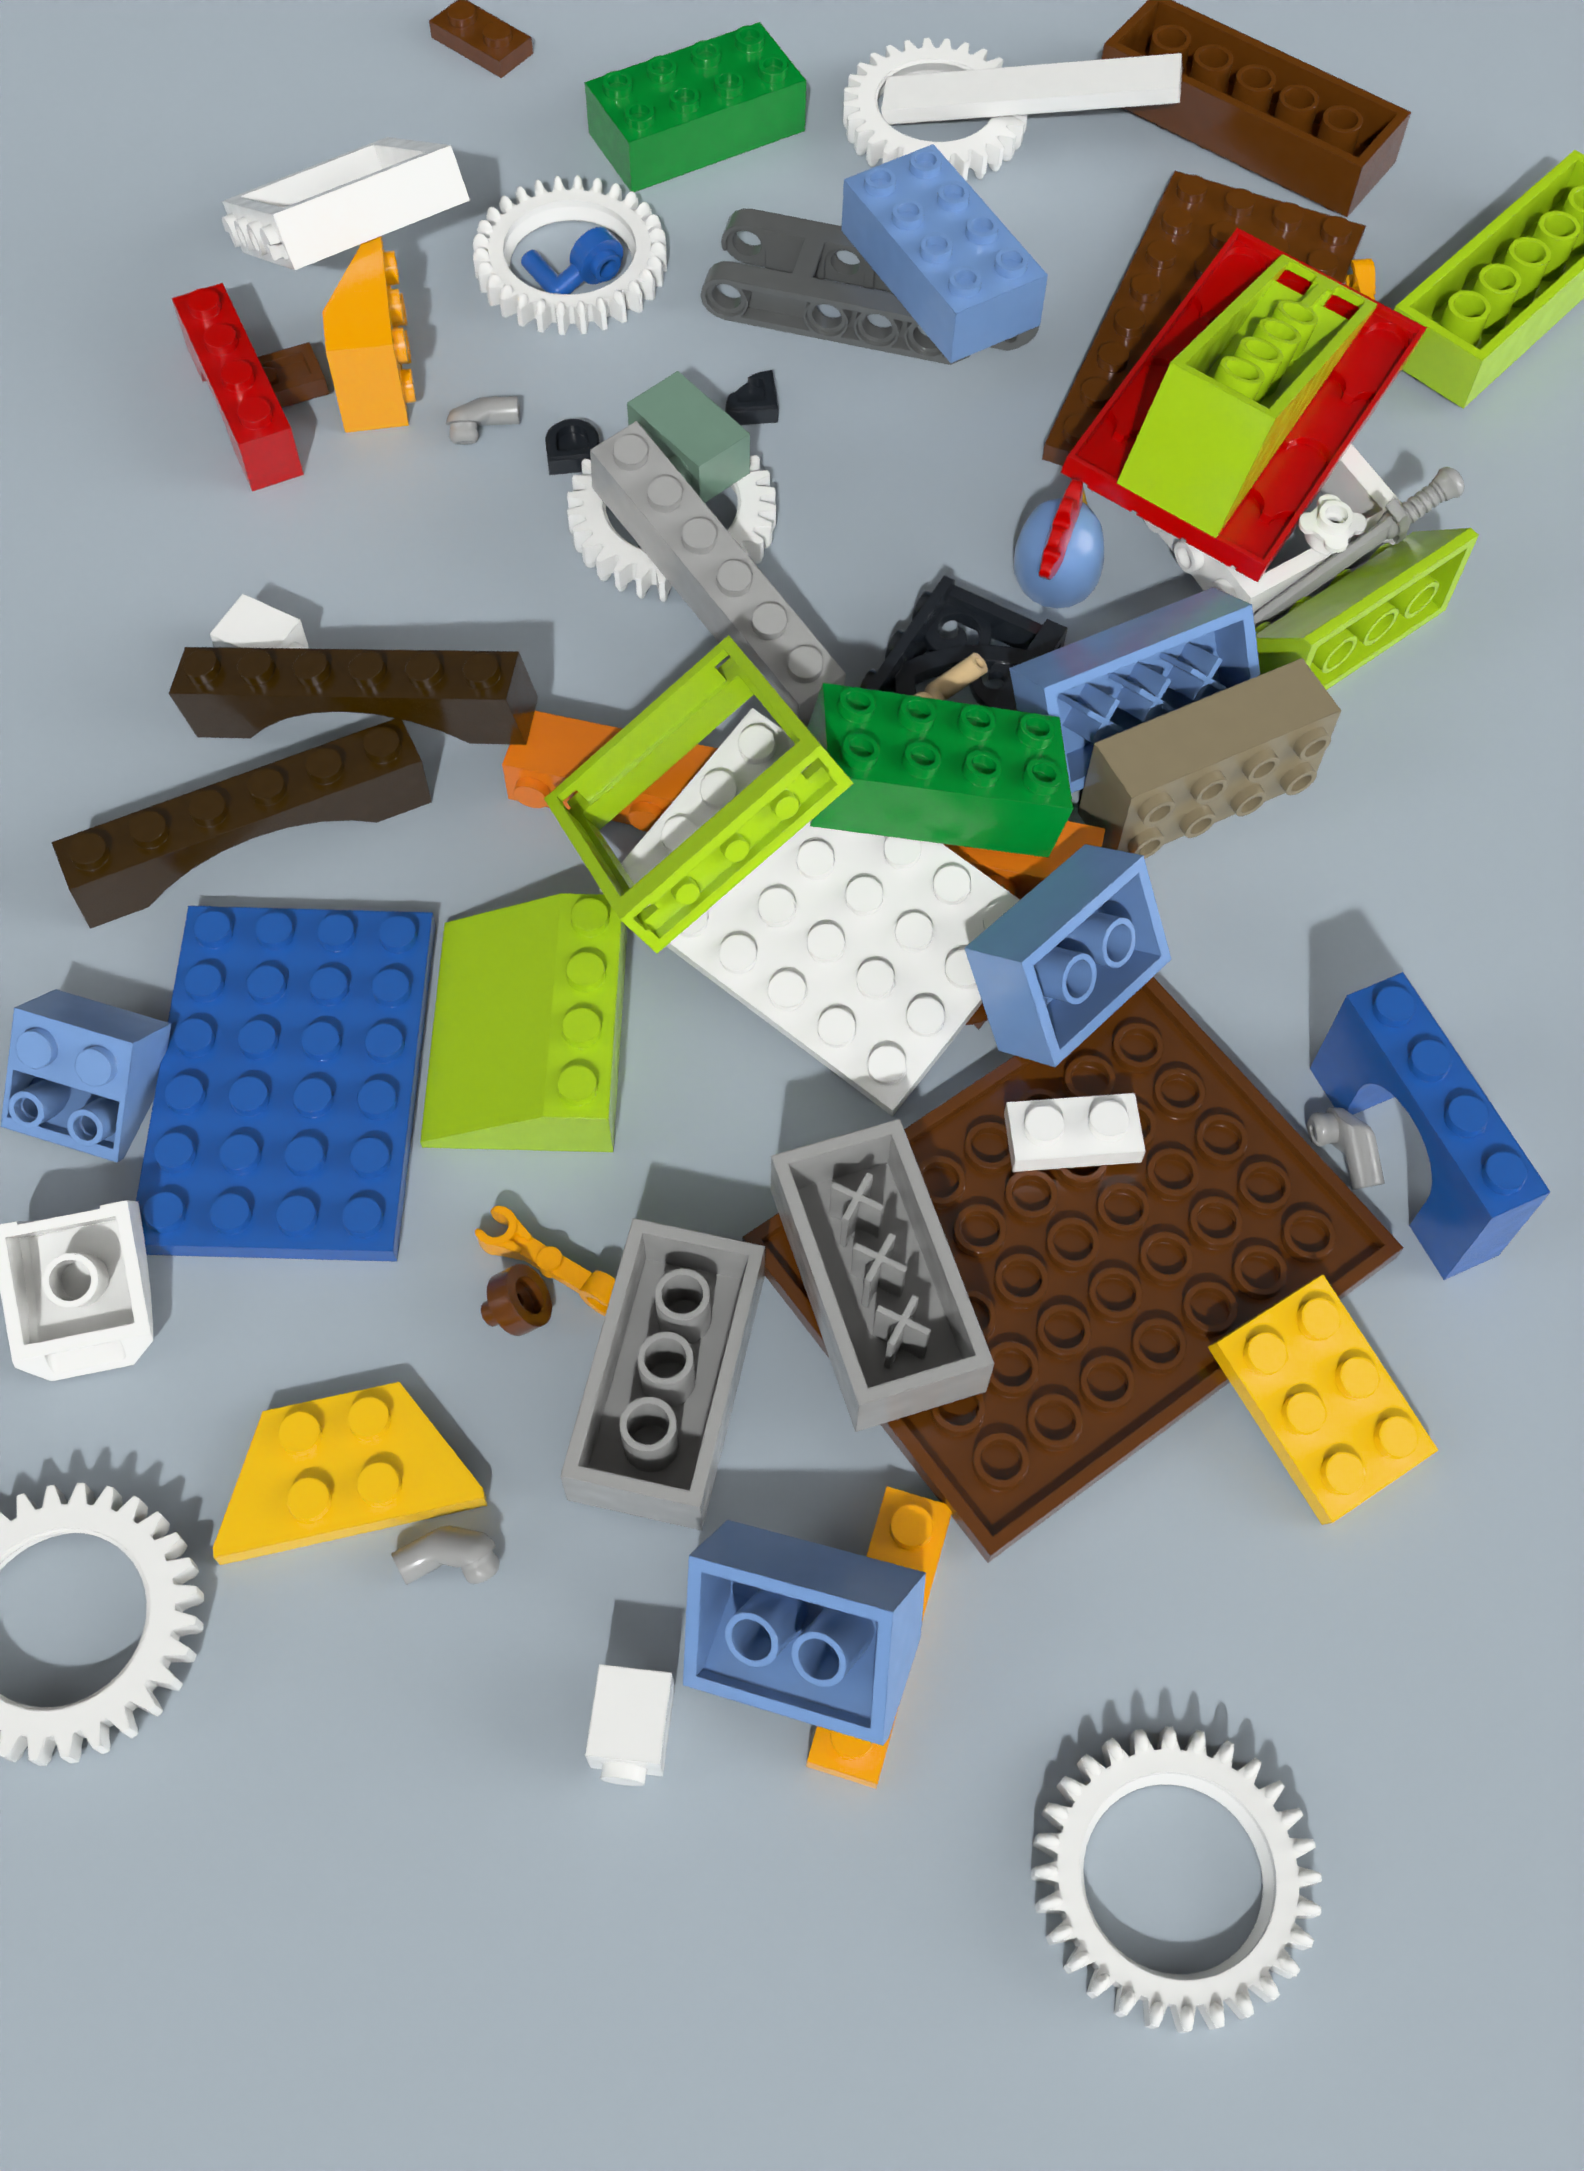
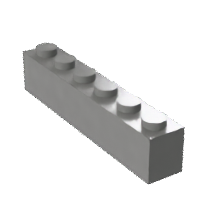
(709, 567)

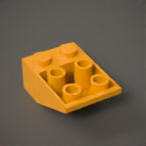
(366, 344)

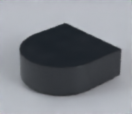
(569, 445)

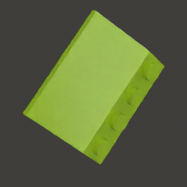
(528, 1028)

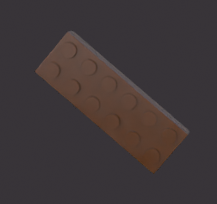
(1265, 107)

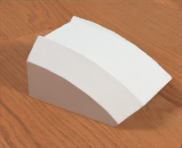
(76, 1291)

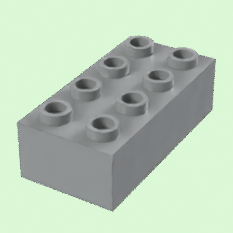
(879, 1275)

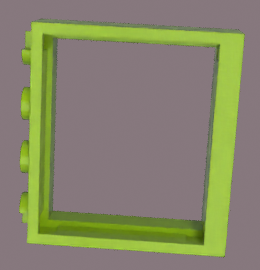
(732, 839)

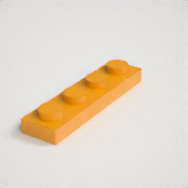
(907, 1534)

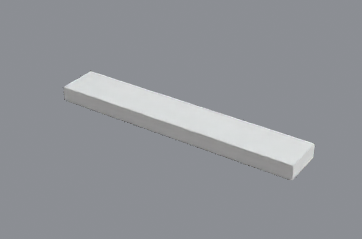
(1033, 89)

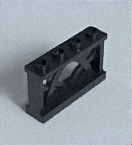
(908, 665)

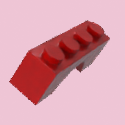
(239, 386)

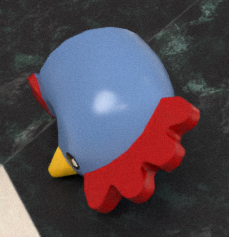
(1060, 551)

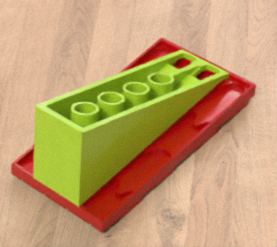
(1244, 403)

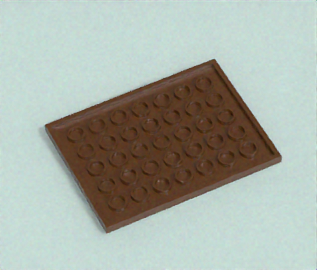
(1107, 1275)

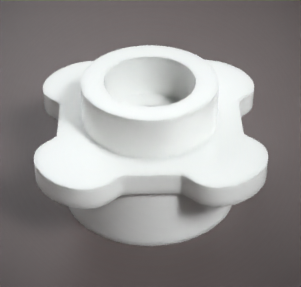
(1331, 525)

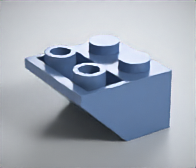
(81, 1072)

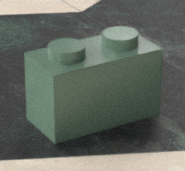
(693, 434)

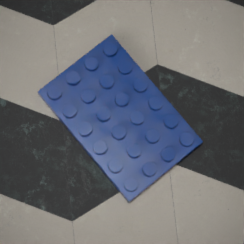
(288, 1085)

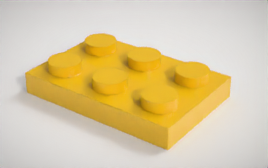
(1323, 1400)

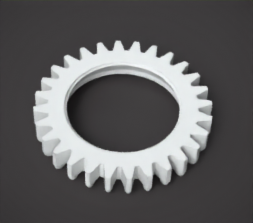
(875, 136)
(504, 231)
(612, 554)
(159, 1645)
(1277, 1861)

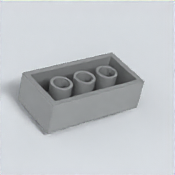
(665, 1374)

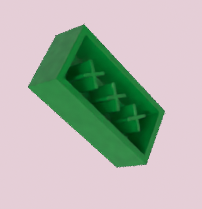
(695, 106)
(943, 770)

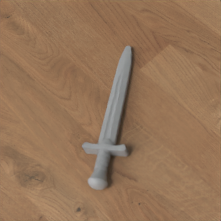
(1392, 525)

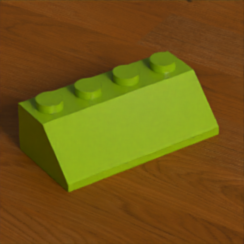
(1369, 607)

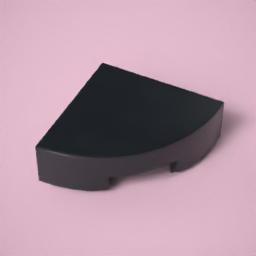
(754, 401)

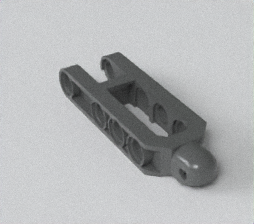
(785, 293)

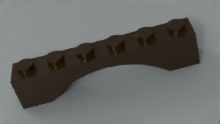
(460, 693)
(140, 855)

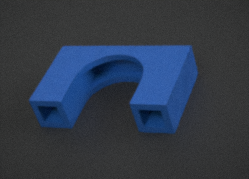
(1481, 1178)

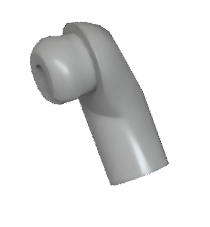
(481, 412)

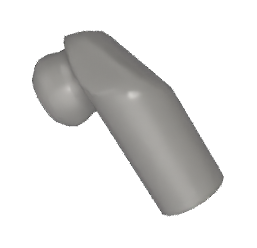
(1352, 1138)
(450, 1547)

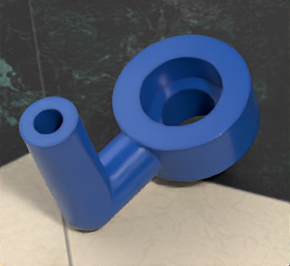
(593, 259)

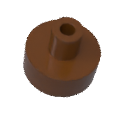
(517, 1300)

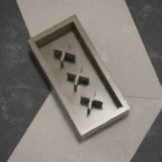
(1209, 760)

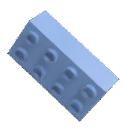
(943, 253)
(1139, 671)

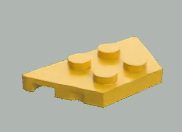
(341, 1472)

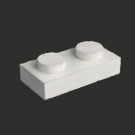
(1074, 1132)

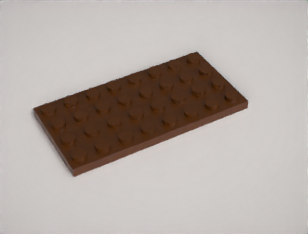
(1175, 251)

